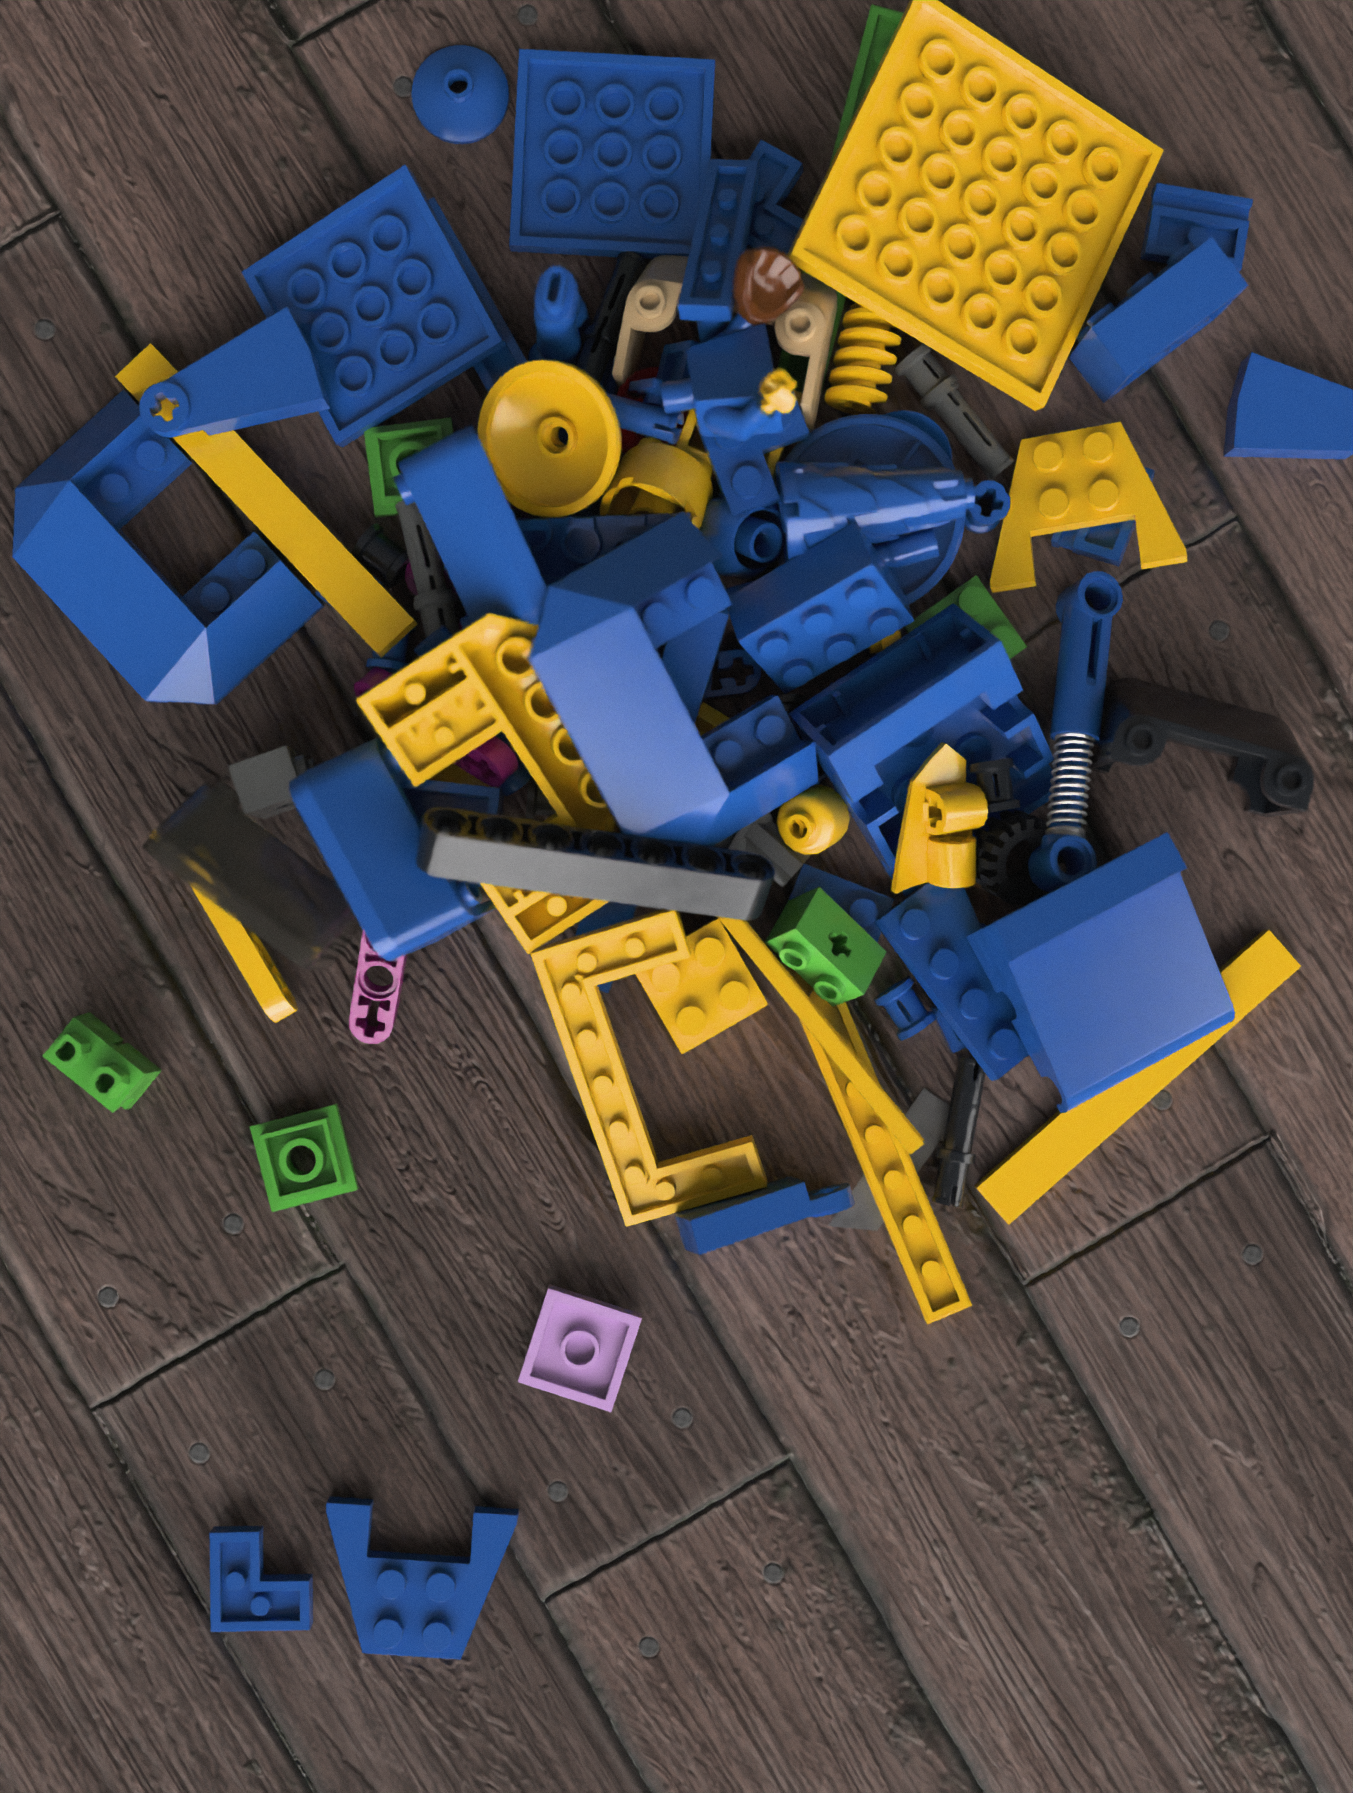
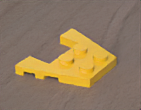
(1075, 484)

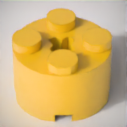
(659, 480)

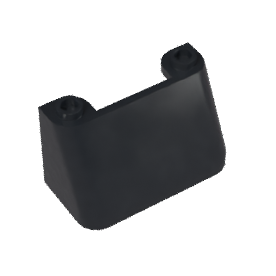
(1263, 748)

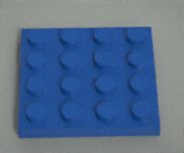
(609, 152)
(378, 303)

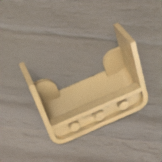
(800, 330)

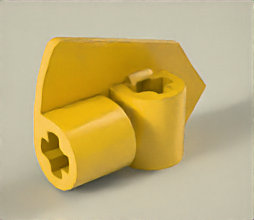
(938, 825)

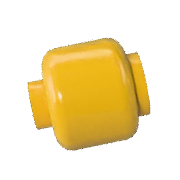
(813, 820)

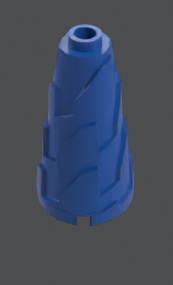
(880, 498)

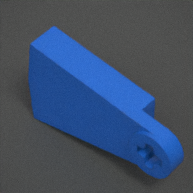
(242, 384)
(1287, 413)
(758, 1212)

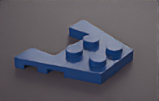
(416, 1600)

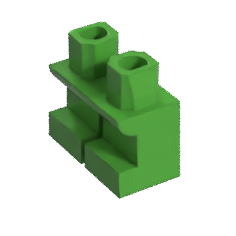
(99, 1064)

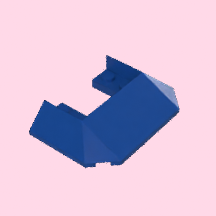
(151, 634)
(624, 711)

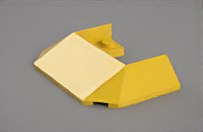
(463, 698)

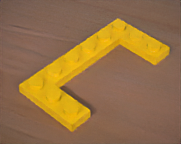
(570, 981)

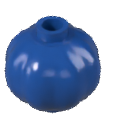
(746, 540)

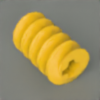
(860, 362)

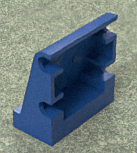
(891, 712)
(1107, 972)

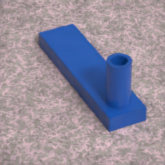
(717, 244)

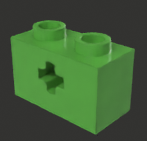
(825, 947)

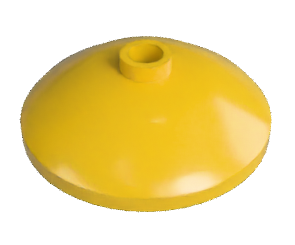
(523, 444)

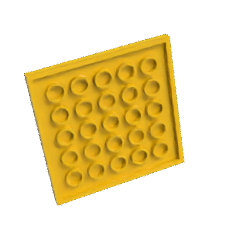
(975, 202)

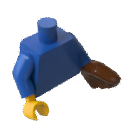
(733, 372)

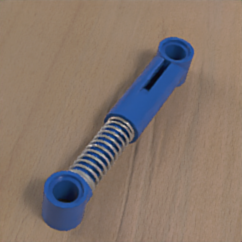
(1076, 725)

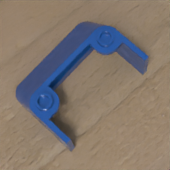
(473, 528)
(372, 848)

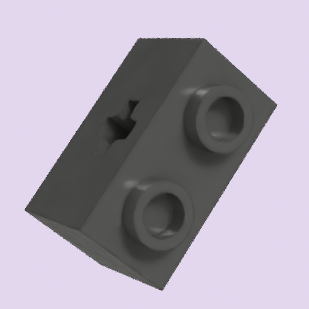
(265, 780)

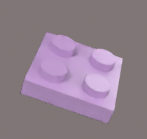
(580, 1348)

